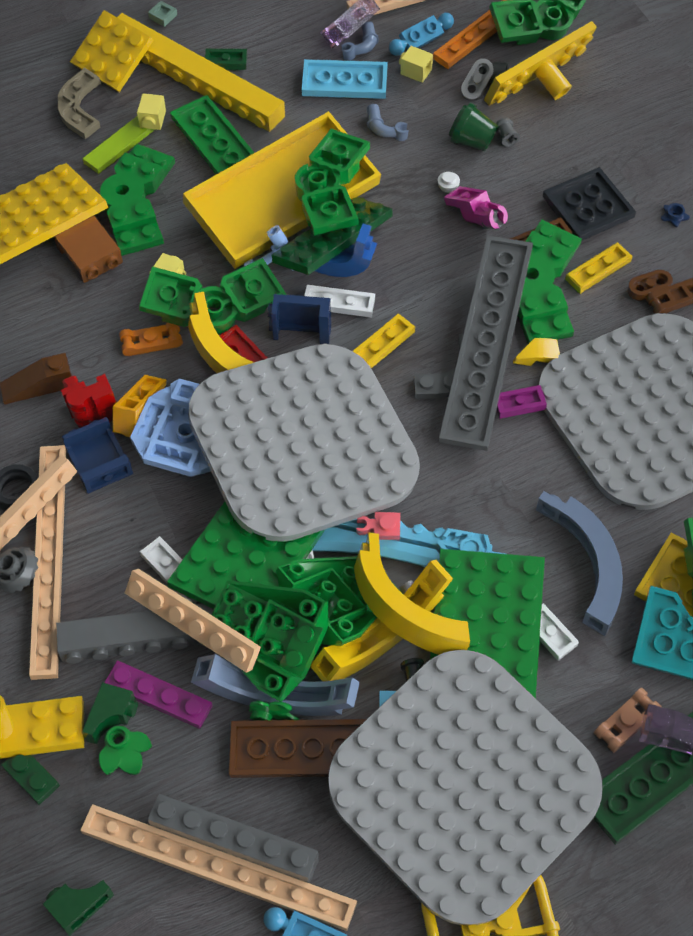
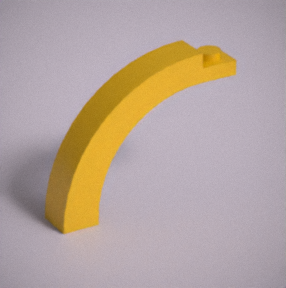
(207, 341)
(401, 614)
(343, 661)

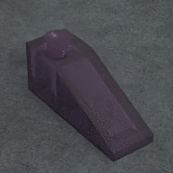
(349, 21)
(667, 729)

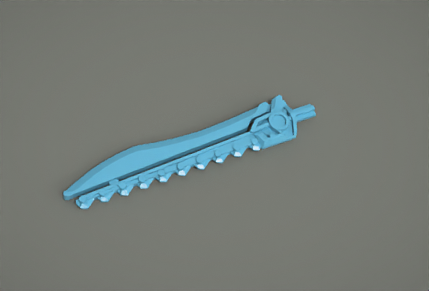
(415, 544)

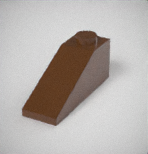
(37, 379)

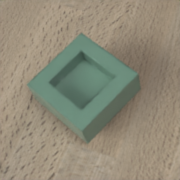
(162, 13)

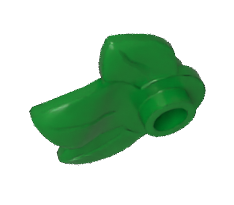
(275, 710)
(126, 754)

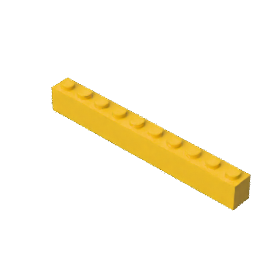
(210, 79)

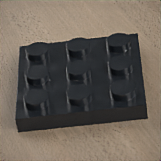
(589, 204)

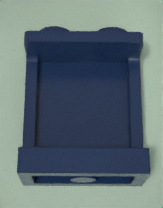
(300, 314)
(97, 455)

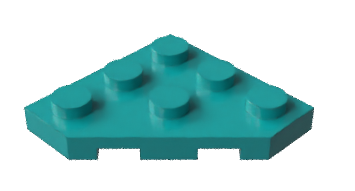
(665, 635)

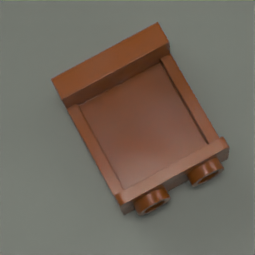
(89, 248)

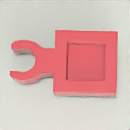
(385, 524)

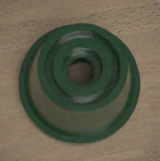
(472, 128)

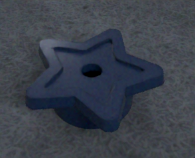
(677, 209)

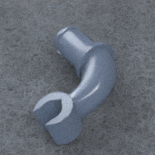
(369, 40)
(376, 125)

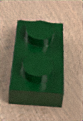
(228, 58)
(31, 777)

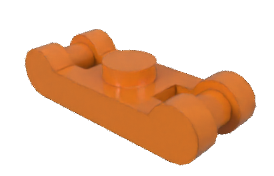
(150, 339)

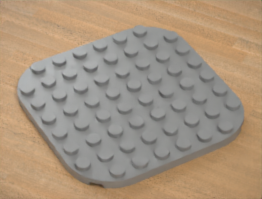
(629, 409)
(302, 442)
(465, 786)

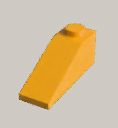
(130, 406)

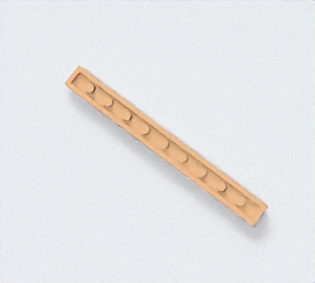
(48, 577)
(219, 867)

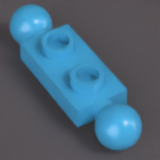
(421, 33)
(298, 925)

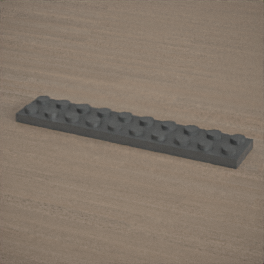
(486, 344)

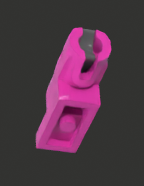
(477, 207)

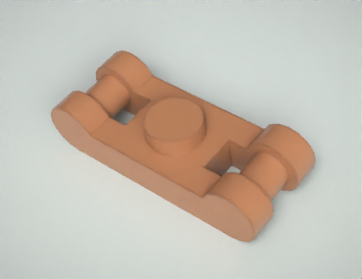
(625, 721)

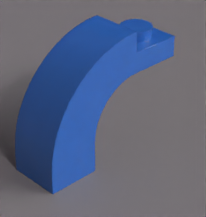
(354, 258)

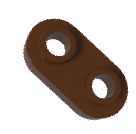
(648, 283)

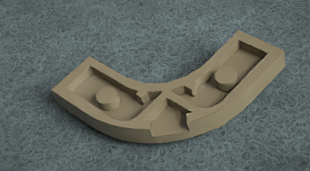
(69, 103)

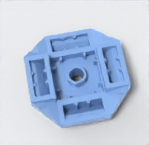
(161, 430)

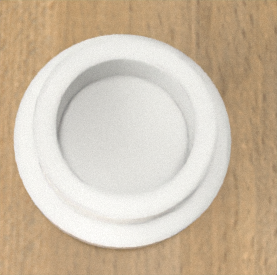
(448, 181)

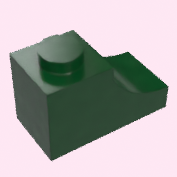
(111, 708)
(75, 906)

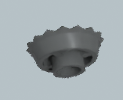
(17, 568)

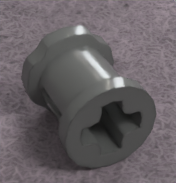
(508, 134)

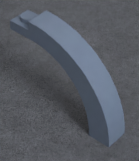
(600, 549)
(306, 699)

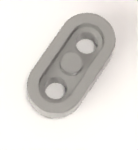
(476, 79)

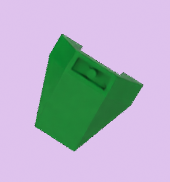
(336, 583)
(285, 626)

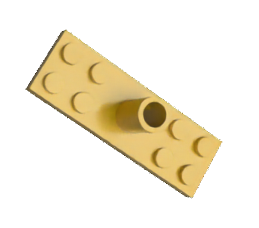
(543, 66)
(41, 726)

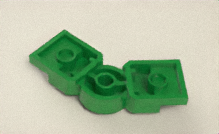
(527, 20)
(319, 185)
(125, 193)
(240, 295)
(542, 303)

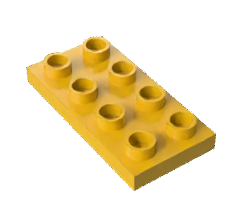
(261, 193)

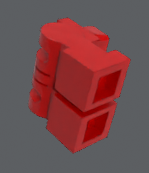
(88, 402)

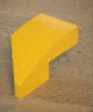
(538, 350)

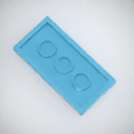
(344, 79)

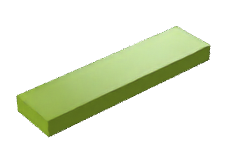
(116, 146)

